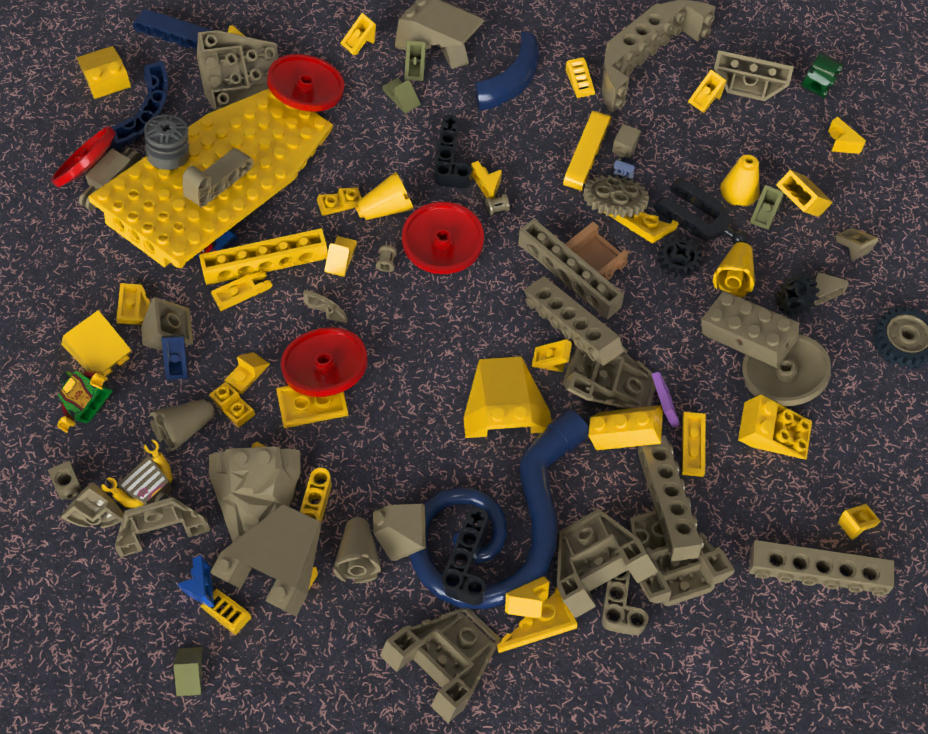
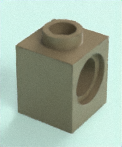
(626, 141)
(63, 473)

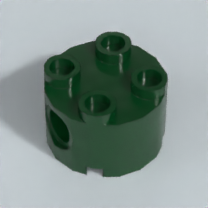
(822, 75)

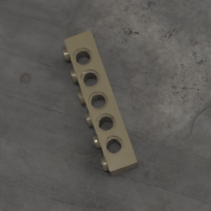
(570, 269)
(573, 321)
(670, 501)
(832, 562)

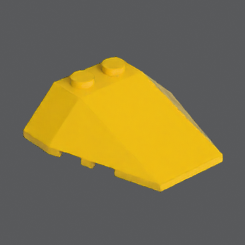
(504, 398)

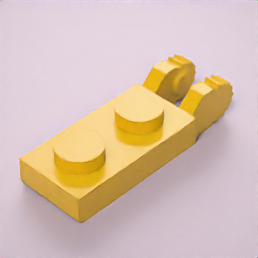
(240, 290)

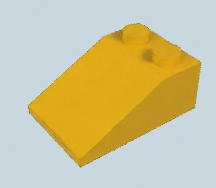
(104, 72)

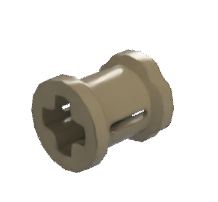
(503, 200)
(386, 258)

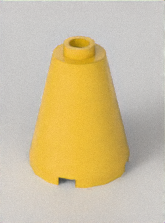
(742, 182)
(385, 199)
(736, 271)

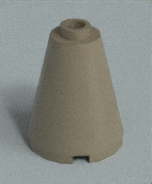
(180, 422)
(357, 553)

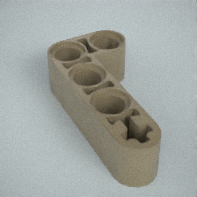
(207, 185)
(618, 607)

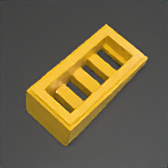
(579, 66)
(238, 623)

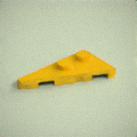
(647, 225)
(554, 620)

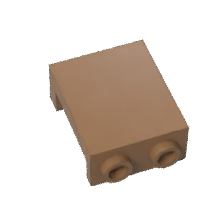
(598, 251)

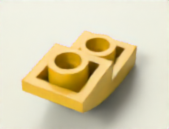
(343, 200)
(232, 405)

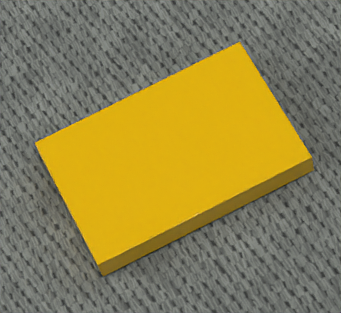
(302, 409)

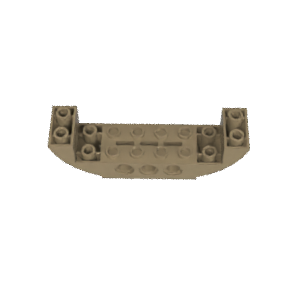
(645, 37)

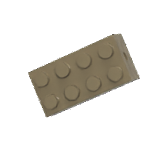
(750, 329)

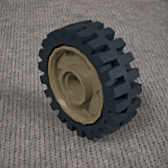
(891, 339)

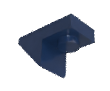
(625, 168)
(175, 357)

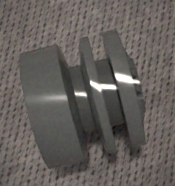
(166, 142)

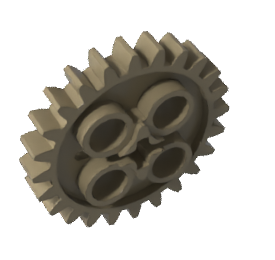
(616, 196)

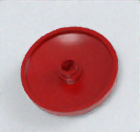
(305, 82)
(84, 157)
(442, 238)
(324, 362)

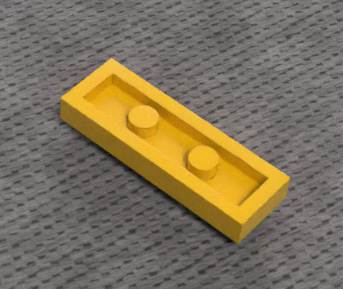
(693, 444)

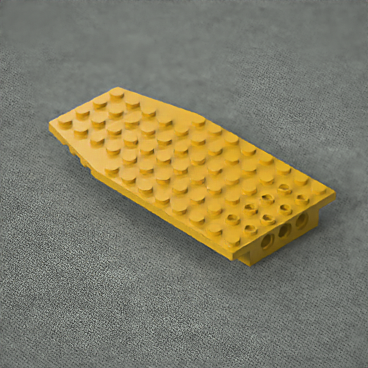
(149, 202)

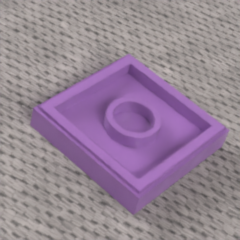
(665, 399)

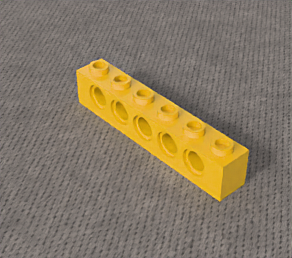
(263, 256)

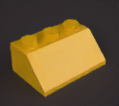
(626, 427)

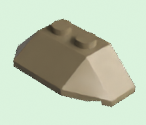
(752, 76)

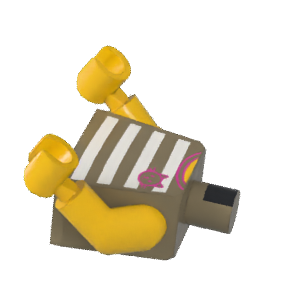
(145, 483)

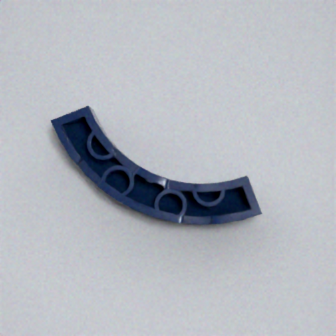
(512, 81)
(157, 87)

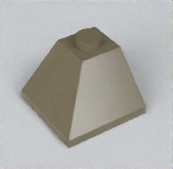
(165, 319)
(400, 529)

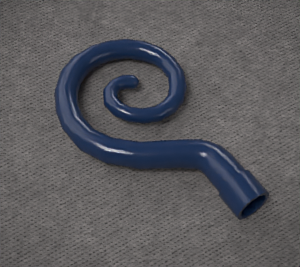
(559, 438)

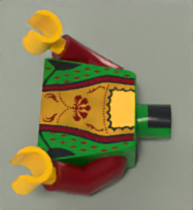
(81, 396)

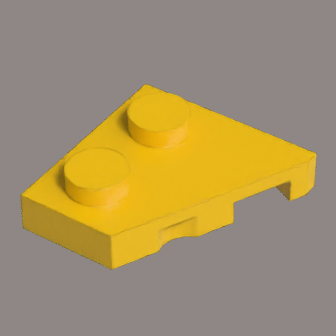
(132, 304)

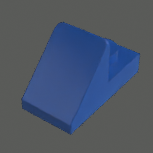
(200, 586)

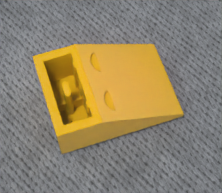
(774, 428)

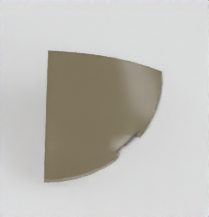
(319, 302)
(93, 507)

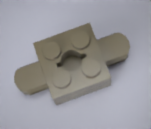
(105, 170)

